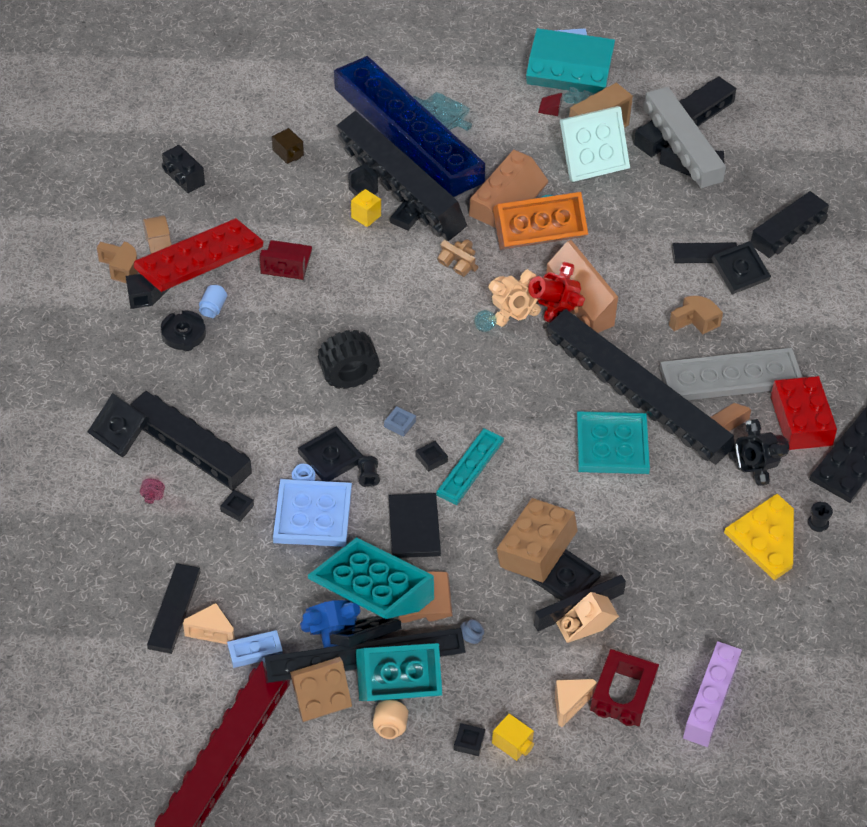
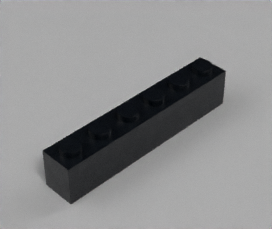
(700, 107)
(193, 442)

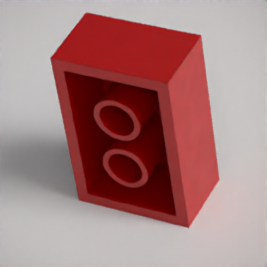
(803, 412)

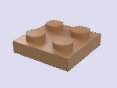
(321, 689)

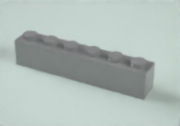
(684, 137)

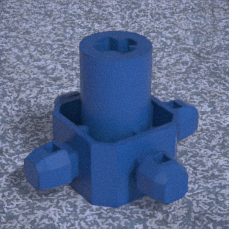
(329, 618)

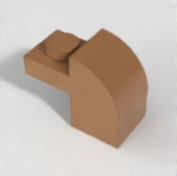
(157, 233)
(119, 259)
(699, 311)

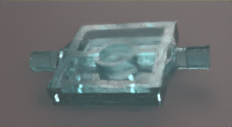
(447, 111)

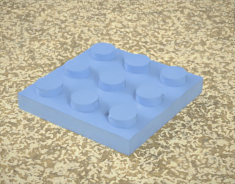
(312, 513)

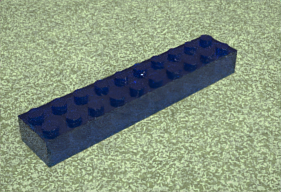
(409, 126)

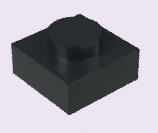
(431, 456)
(237, 505)
(469, 739)

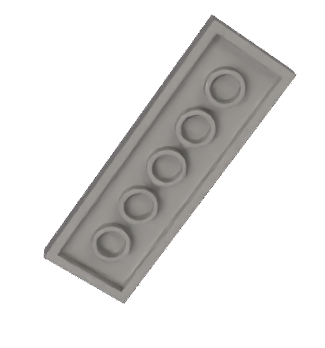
(729, 373)

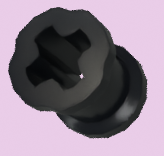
(368, 470)
(820, 516)

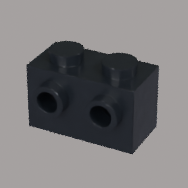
(183, 168)

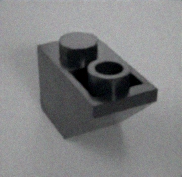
(142, 292)

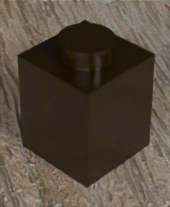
(288, 146)

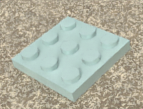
(595, 143)

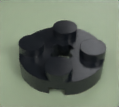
(183, 340)

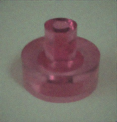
(152, 490)

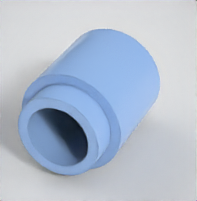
(212, 301)

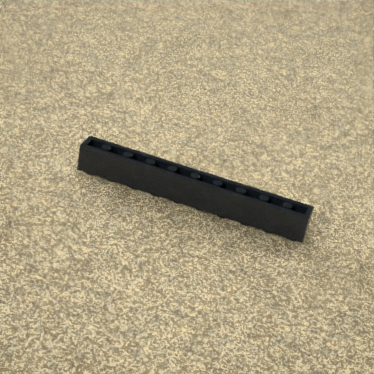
(641, 387)

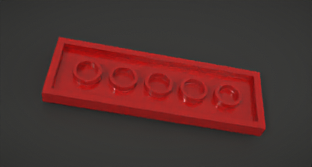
(198, 254)

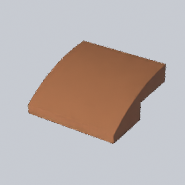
(440, 606)

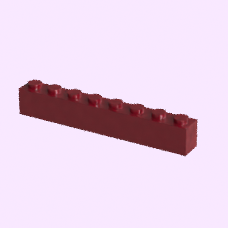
(224, 752)

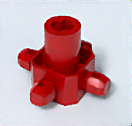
(557, 291)

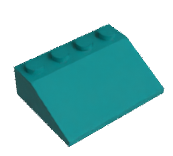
(569, 61)
(375, 580)

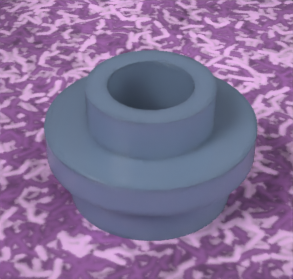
(472, 631)

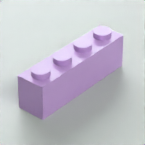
(712, 694)

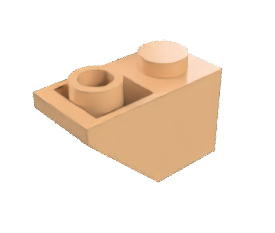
(587, 617)

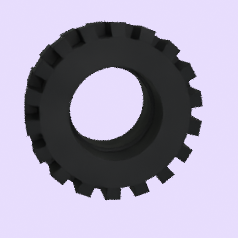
(348, 359)

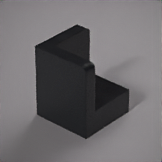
(363, 178)

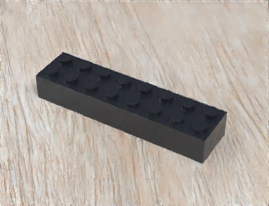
(402, 176)

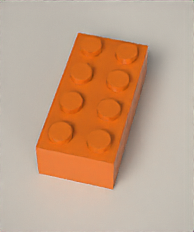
(540, 220)

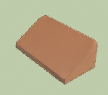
(732, 416)

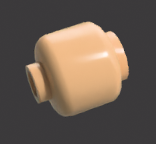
(390, 719)

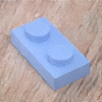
(254, 648)

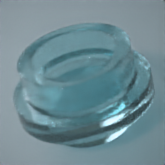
(485, 321)

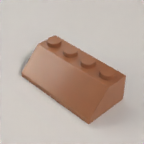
(514, 180)
(600, 300)

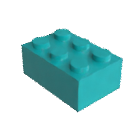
(399, 672)

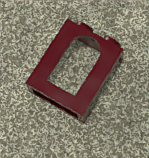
(632, 667)

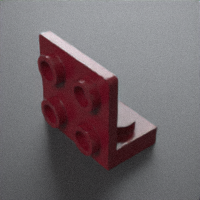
(285, 259)

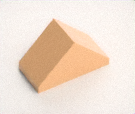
(209, 625)
(571, 697)

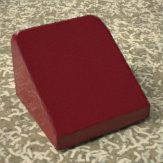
(551, 104)

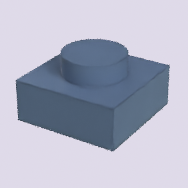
(400, 421)

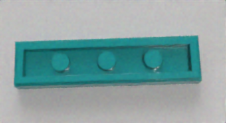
(470, 466)

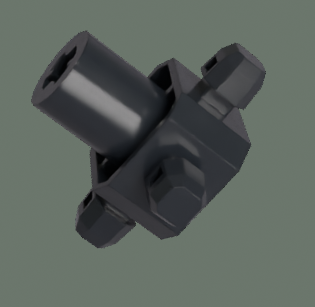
(759, 451)

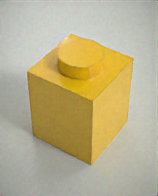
(366, 208)
(513, 737)

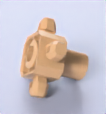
(513, 297)

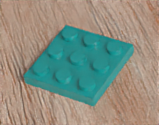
(612, 442)

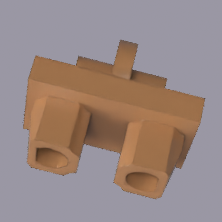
(461, 253)

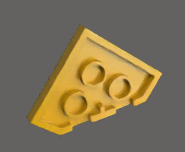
(767, 535)

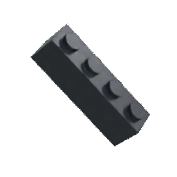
(789, 224)

